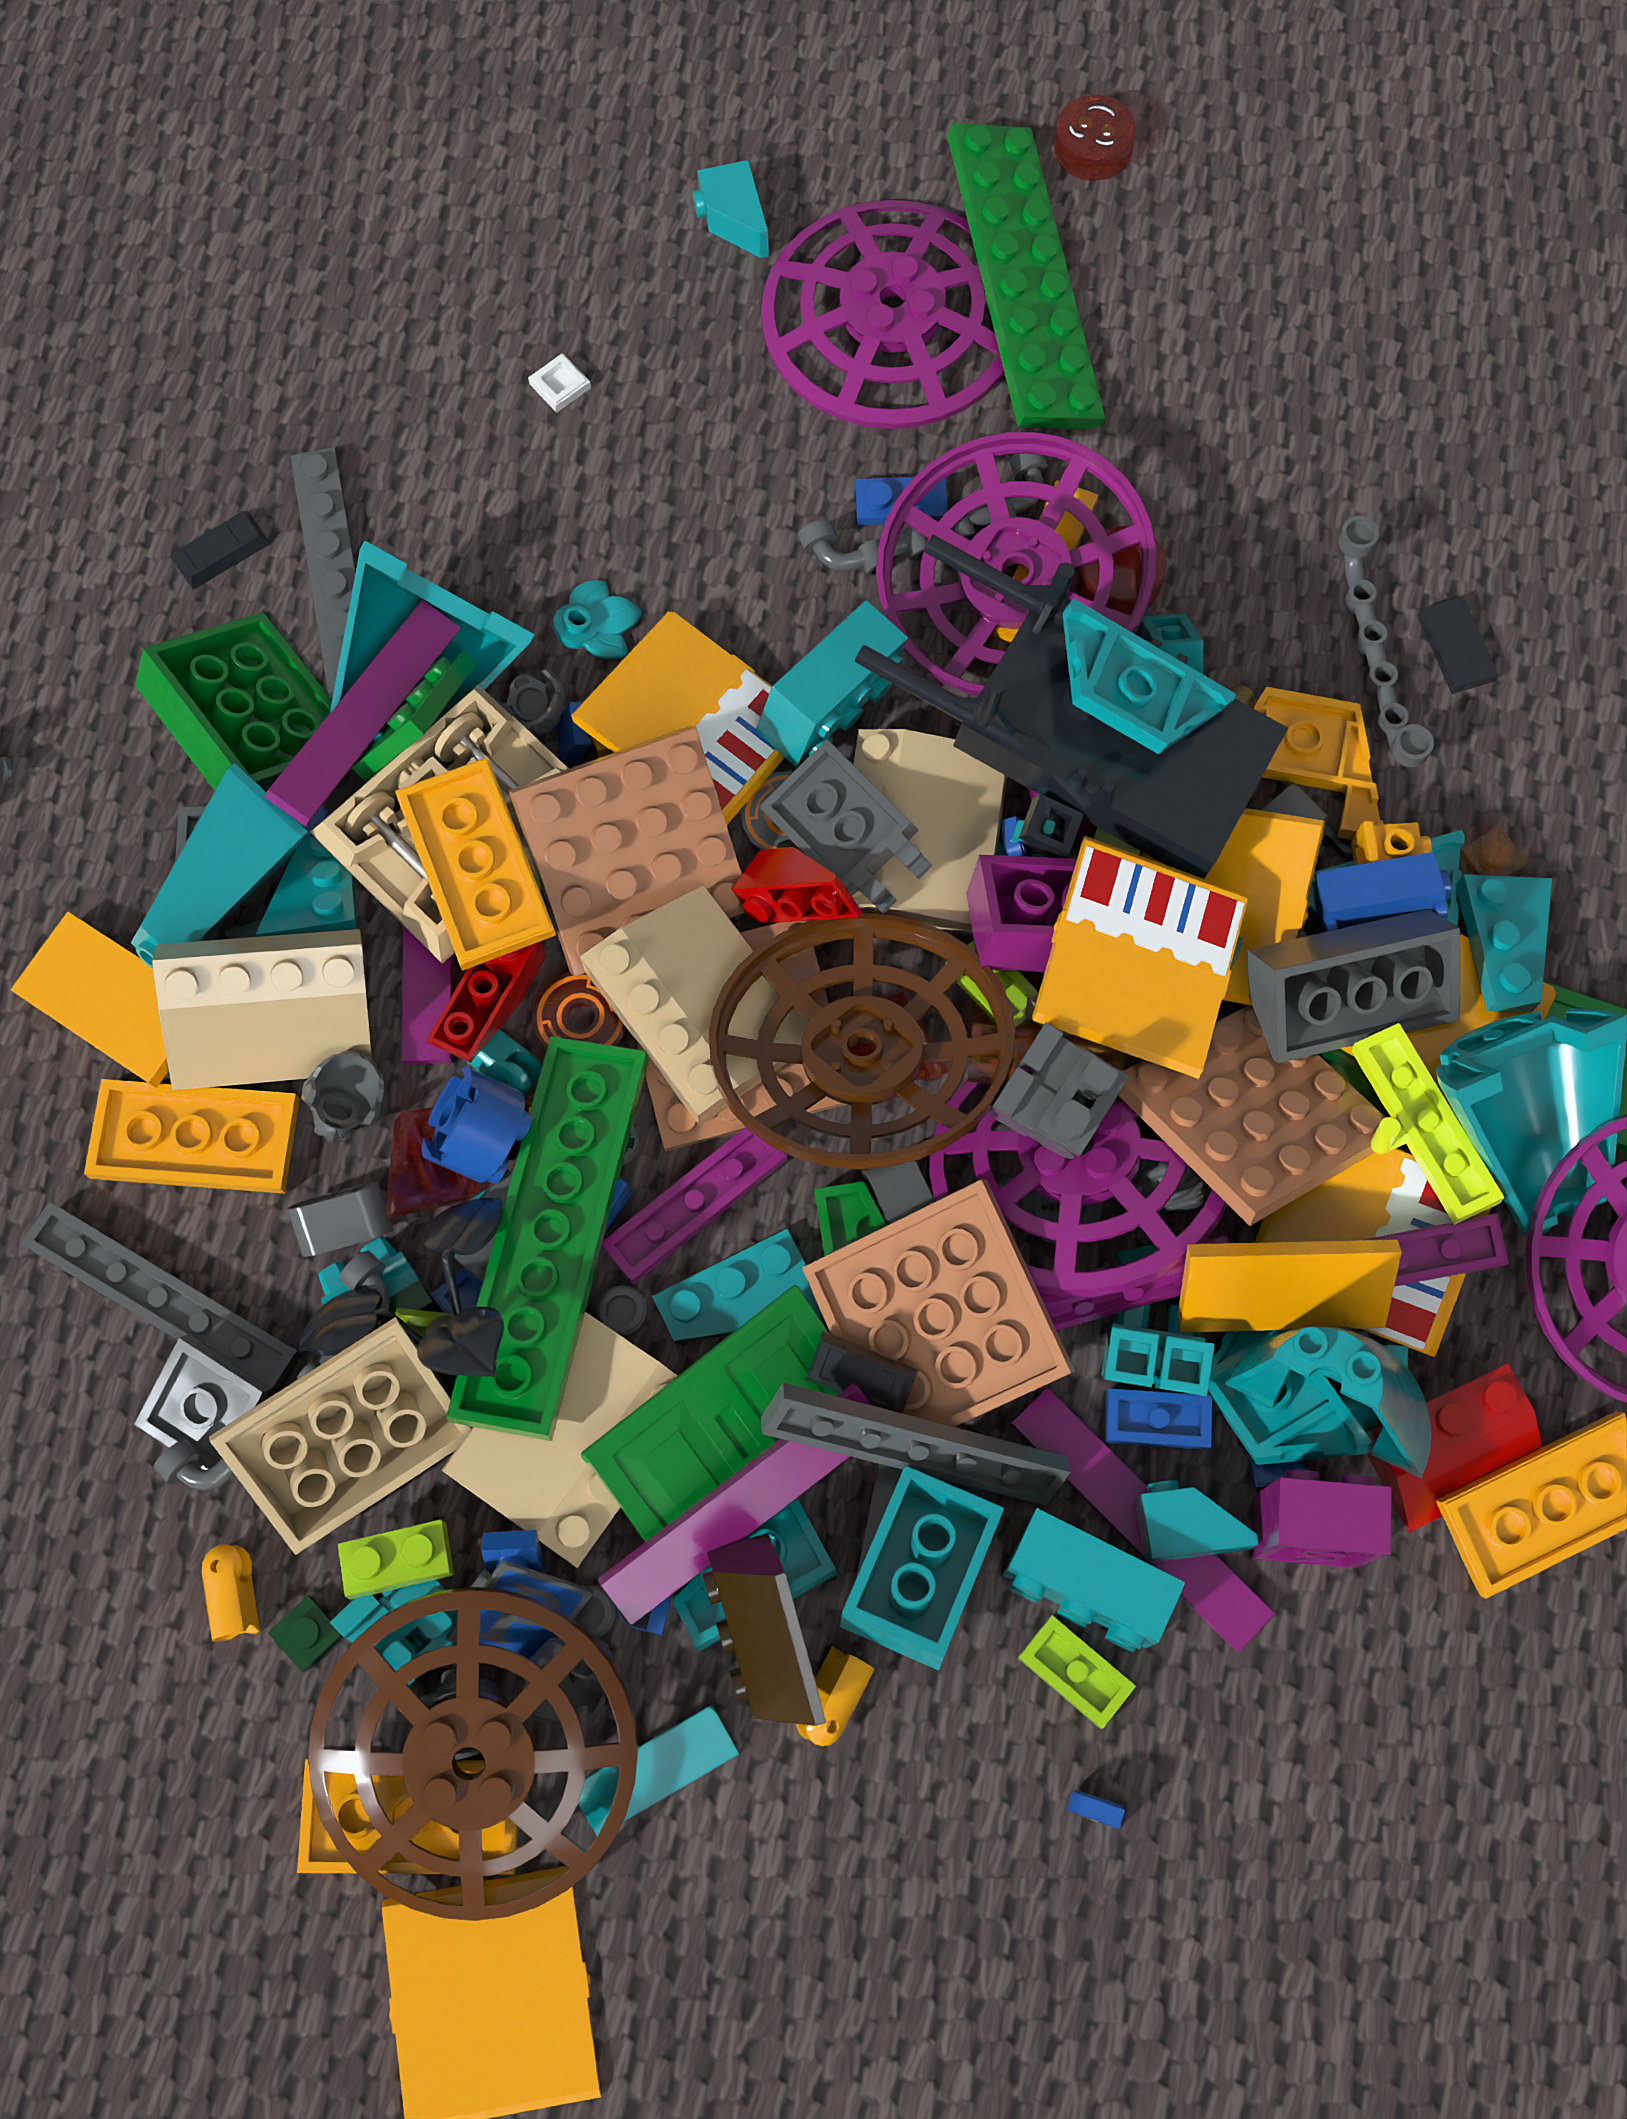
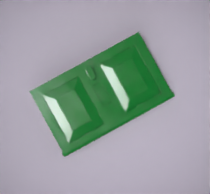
(707, 1417)

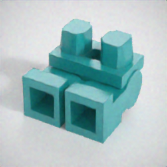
(1146, 1355)
(398, 1646)

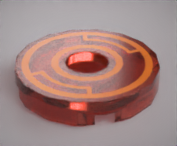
(565, 995)

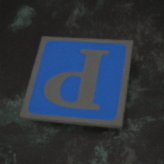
(517, 1632)

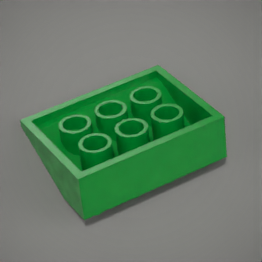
(234, 698)

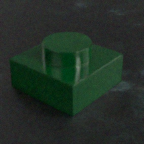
(305, 1634)

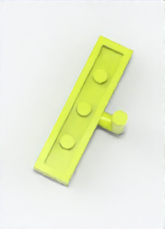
(1425, 1124)

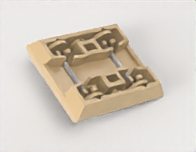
(394, 868)

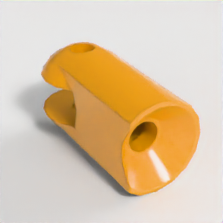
(229, 1592)
(839, 1689)

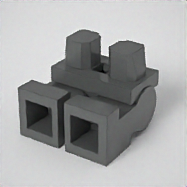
(1083, 1097)

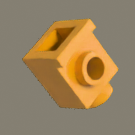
(1381, 842)

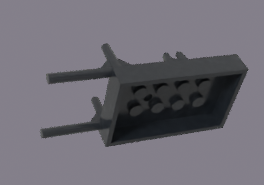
(1026, 727)

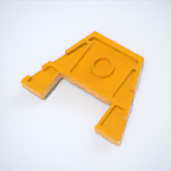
(1324, 750)

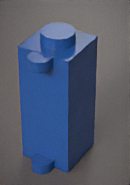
(1380, 891)

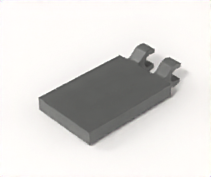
(844, 823)

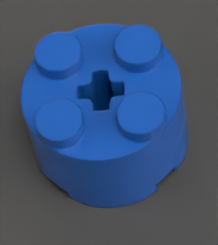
(476, 1126)

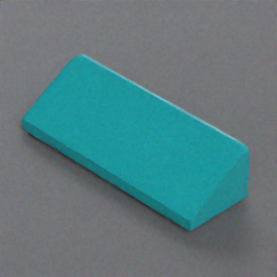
(662, 1766)

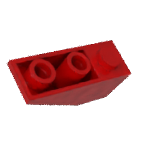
(792, 888)
(485, 1001)

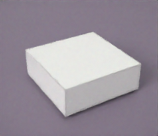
(559, 382)

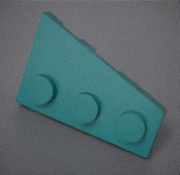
(312, 895)
(1507, 937)
(734, 1290)
(799, 1553)

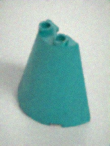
(387, 595)
(1531, 1094)
(1366, 1374)

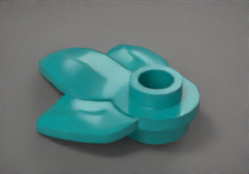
(602, 619)

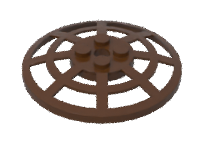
(861, 1021)
(480, 1722)

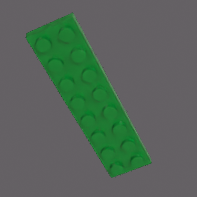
(1025, 277)
(552, 1234)

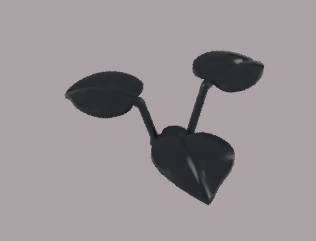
(452, 1344)

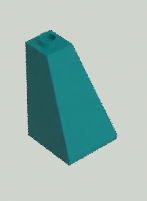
(221, 866)

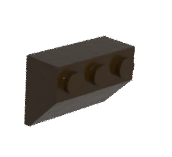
(762, 1632)

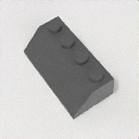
(1355, 983)

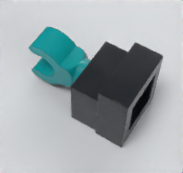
(1048, 827)

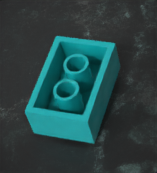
(828, 686)
(921, 1567)
(1092, 1582)

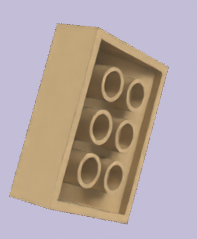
(954, 807)
(664, 985)
(260, 1006)
(341, 1436)
(545, 1481)

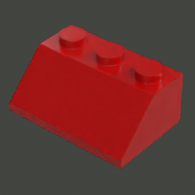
(1471, 1436)

